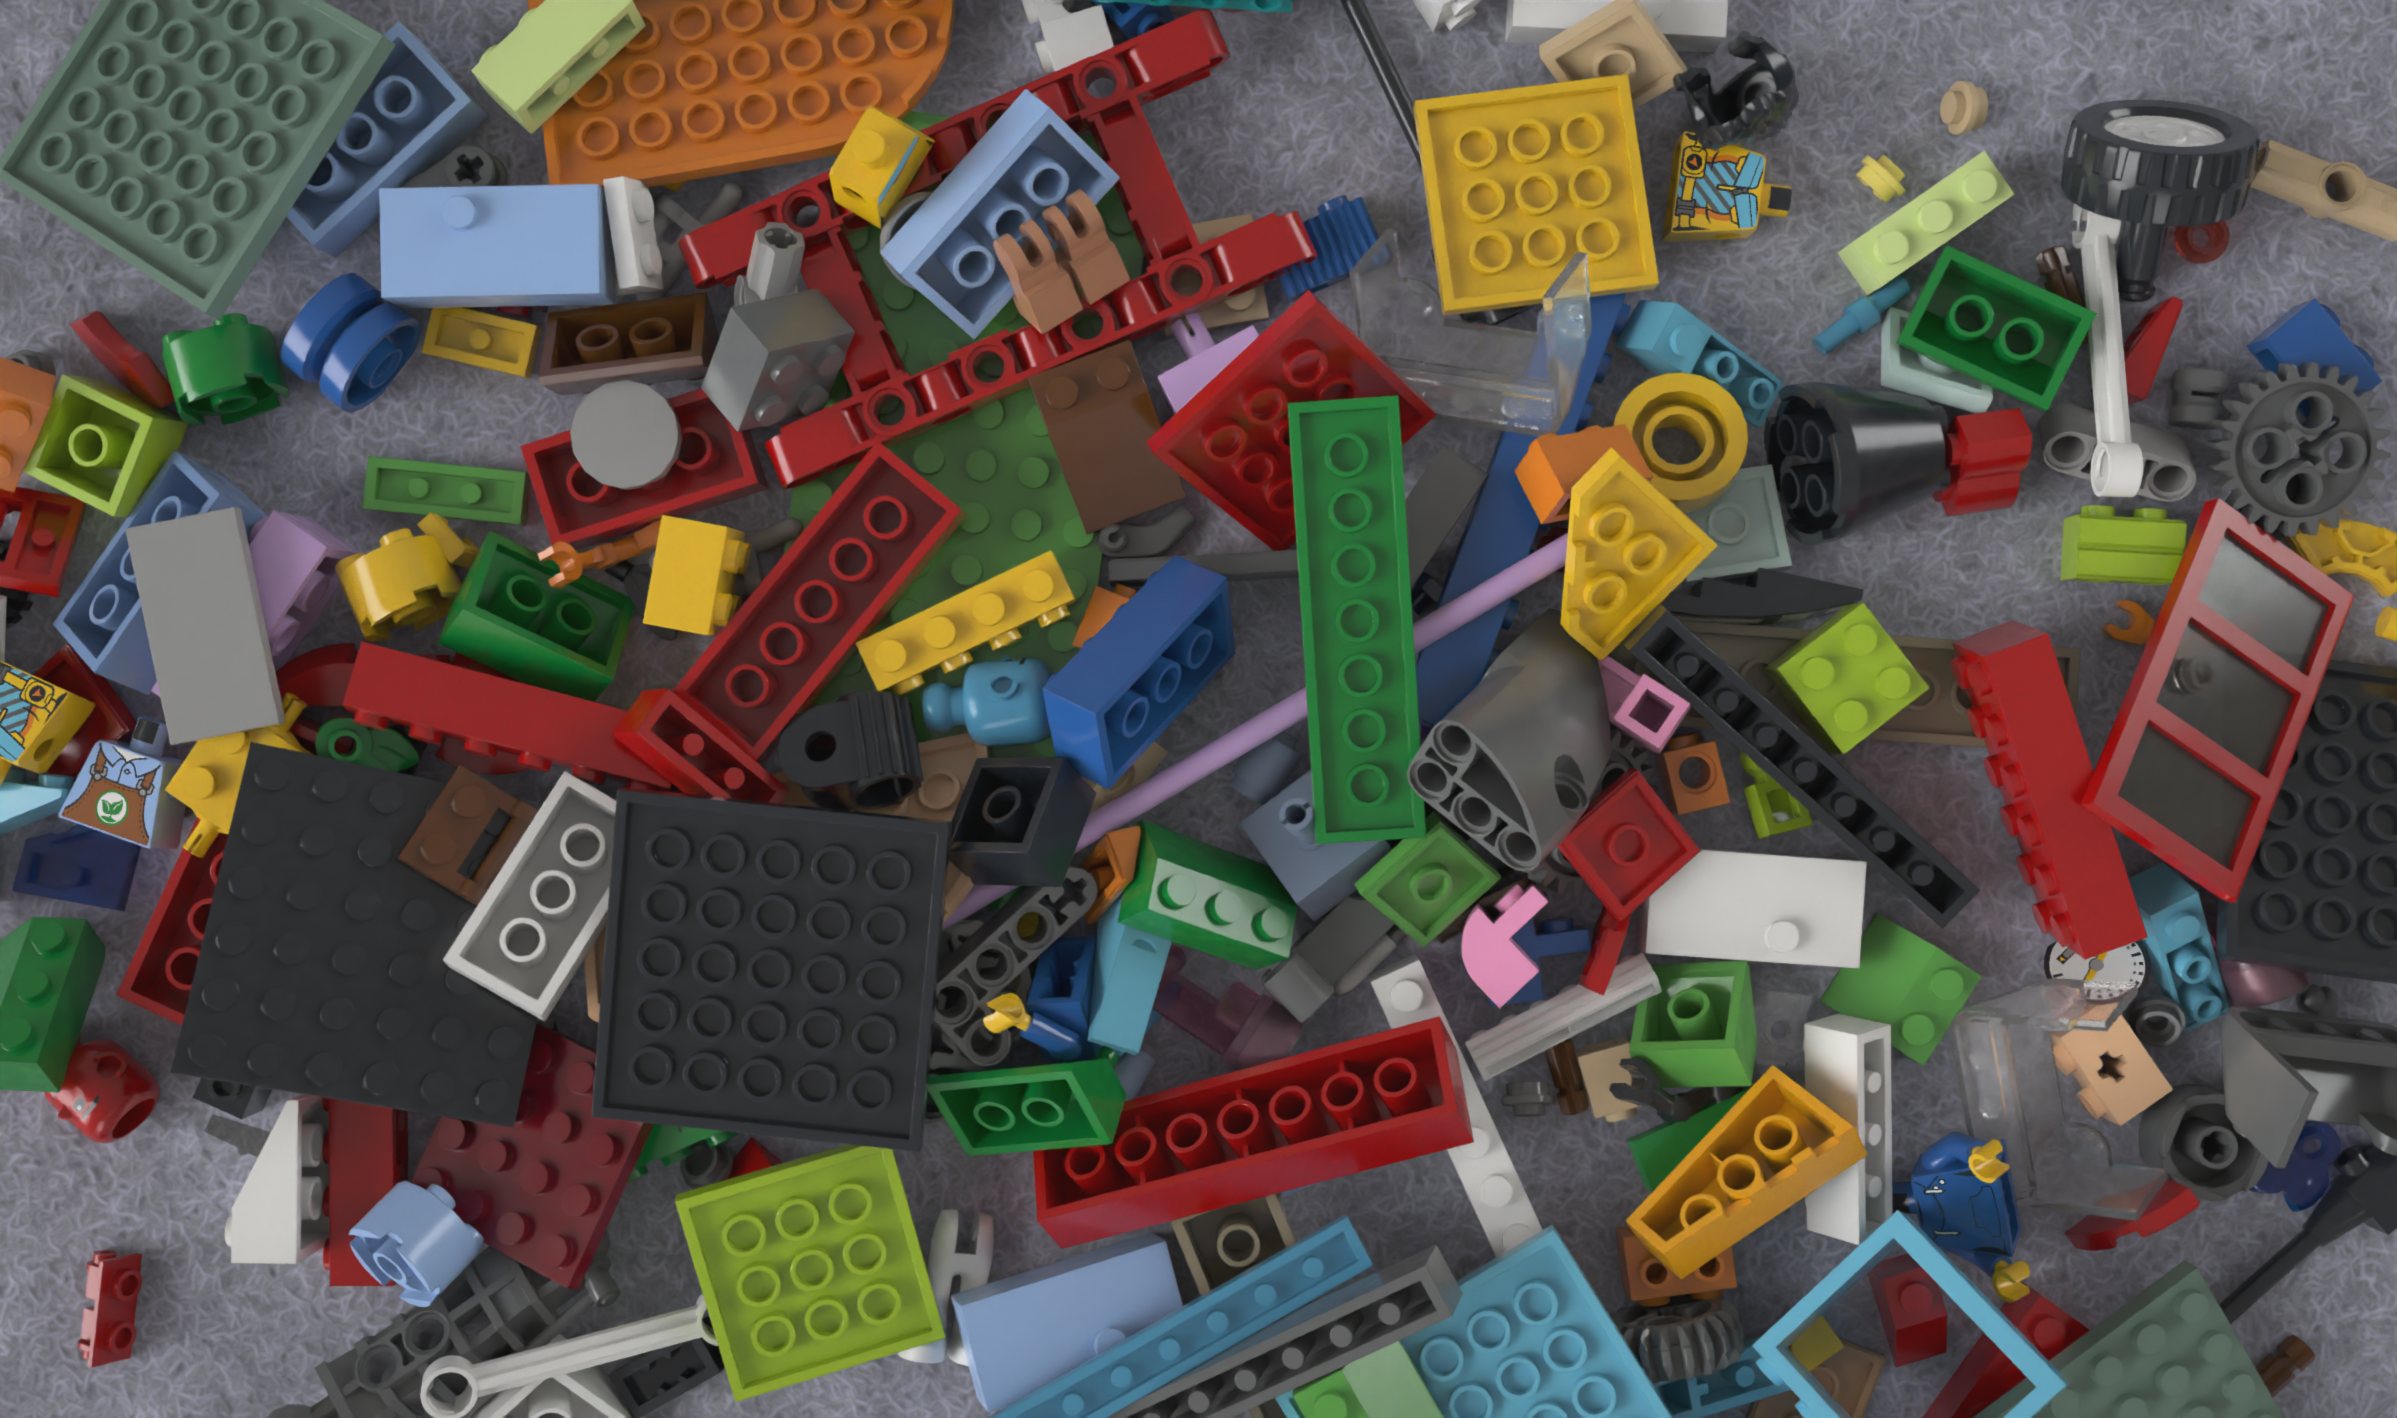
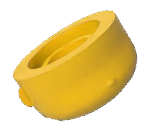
(1703, 412)

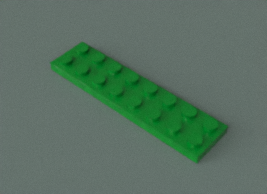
(1356, 618)

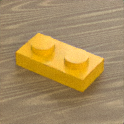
(482, 340)

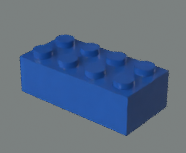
(1140, 670)

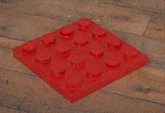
(1236, 429)

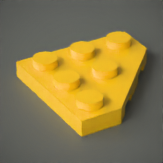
(1622, 553)

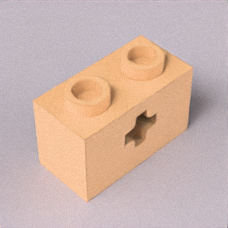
(2131, 1078)

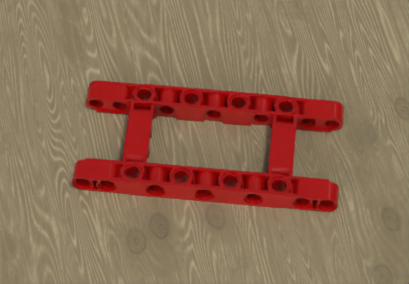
(1226, 265)

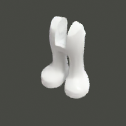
(943, 1266)

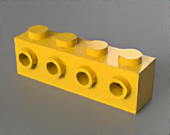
(966, 622)

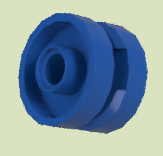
(350, 342)

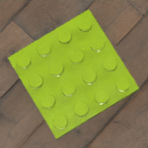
(810, 1267)

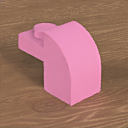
(1641, 705)
(1489, 951)

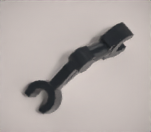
(1671, 1108)

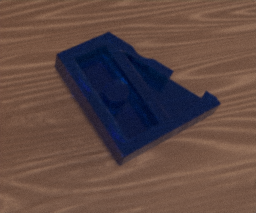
(78, 867)

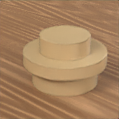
(1964, 107)

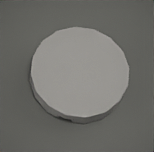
(626, 435)

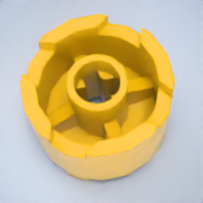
(398, 584)

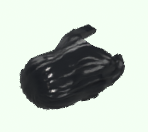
(1750, 104)

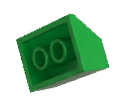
(1995, 328)
(533, 631)
(1208, 899)
(44, 997)
(1031, 1106)

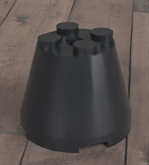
(1866, 454)

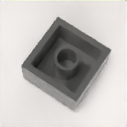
(777, 359)

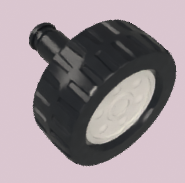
(2157, 170)

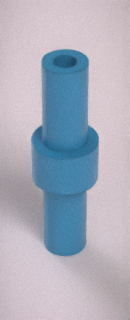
(1861, 315)

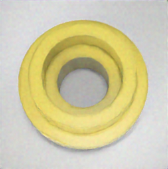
(1882, 177)

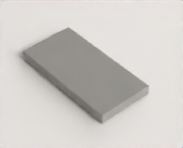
(205, 625)

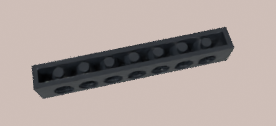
(1800, 765)

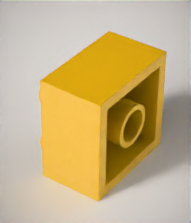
(695, 576)

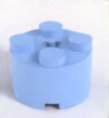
(415, 1241)

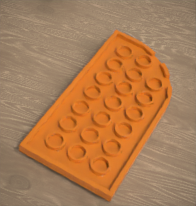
(744, 86)

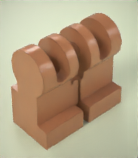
(1049, 281)

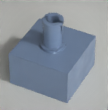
(1311, 872)

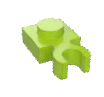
(1770, 805)

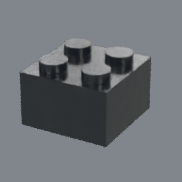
(1019, 821)

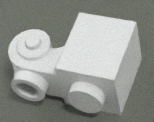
(1066, 34)

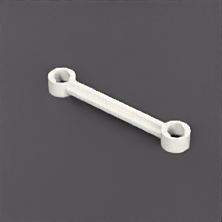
(2116, 460)
(563, 1357)

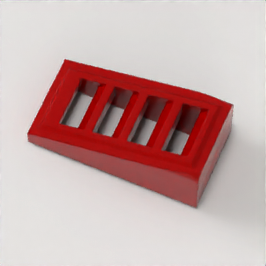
(2147, 347)

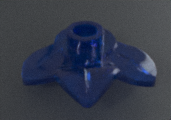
(2305, 1174)

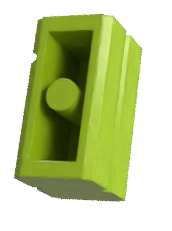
(2122, 549)

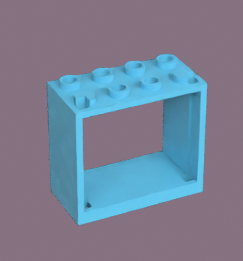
(1816, 1402)

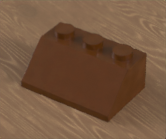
(629, 342)

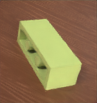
(554, 55)
(1926, 223)

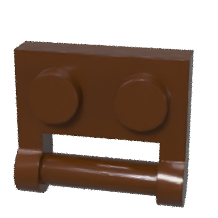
(455, 826)

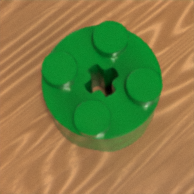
(224, 370)

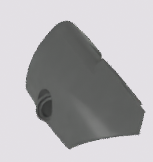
(1521, 747)

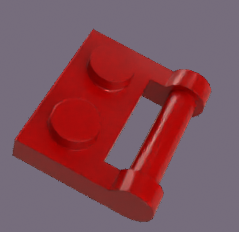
(41, 539)

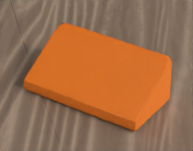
(1112, 868)

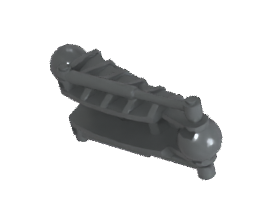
(387, 1369)

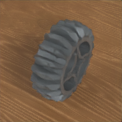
(1682, 1336)

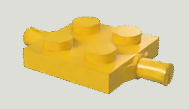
(214, 770)

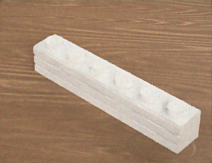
(1561, 1017)

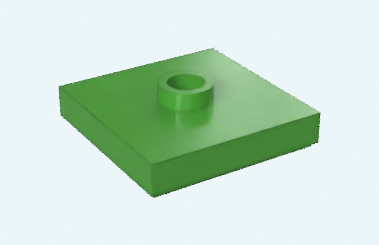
(1428, 881)

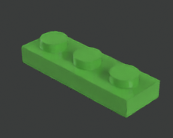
(446, 490)

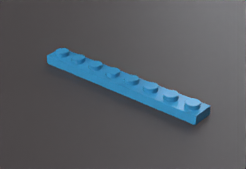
(1200, 1328)

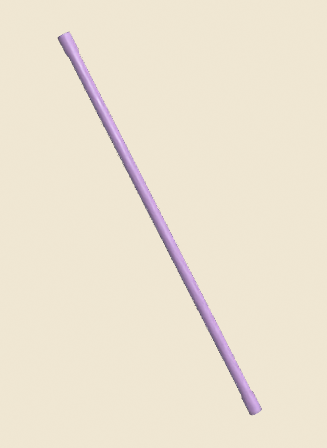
(1284, 715)

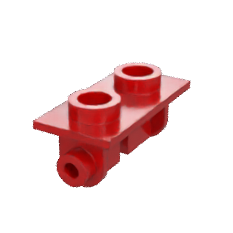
(109, 1324)

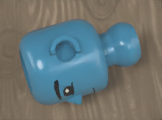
(997, 702)

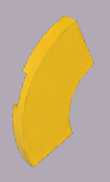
(2353, 550)

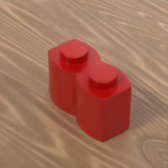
(1985, 461)

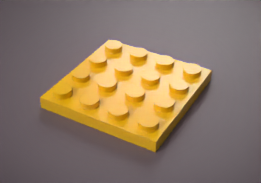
(1527, 184)

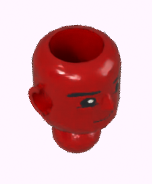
(105, 1091)

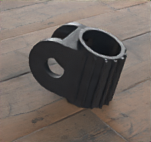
(861, 755)

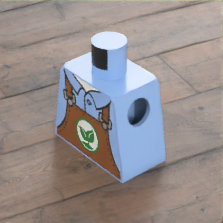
(125, 791)

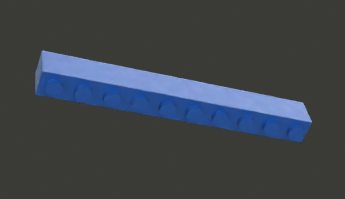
(1500, 536)

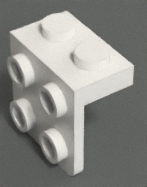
(633, 236)

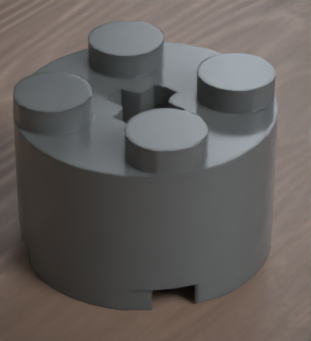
(2173, 1136)

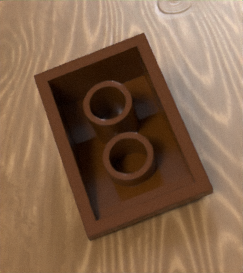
(1100, 429)

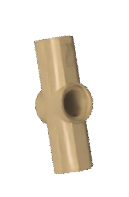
(2303, 179)

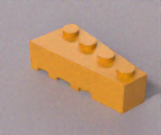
(1744, 1173)

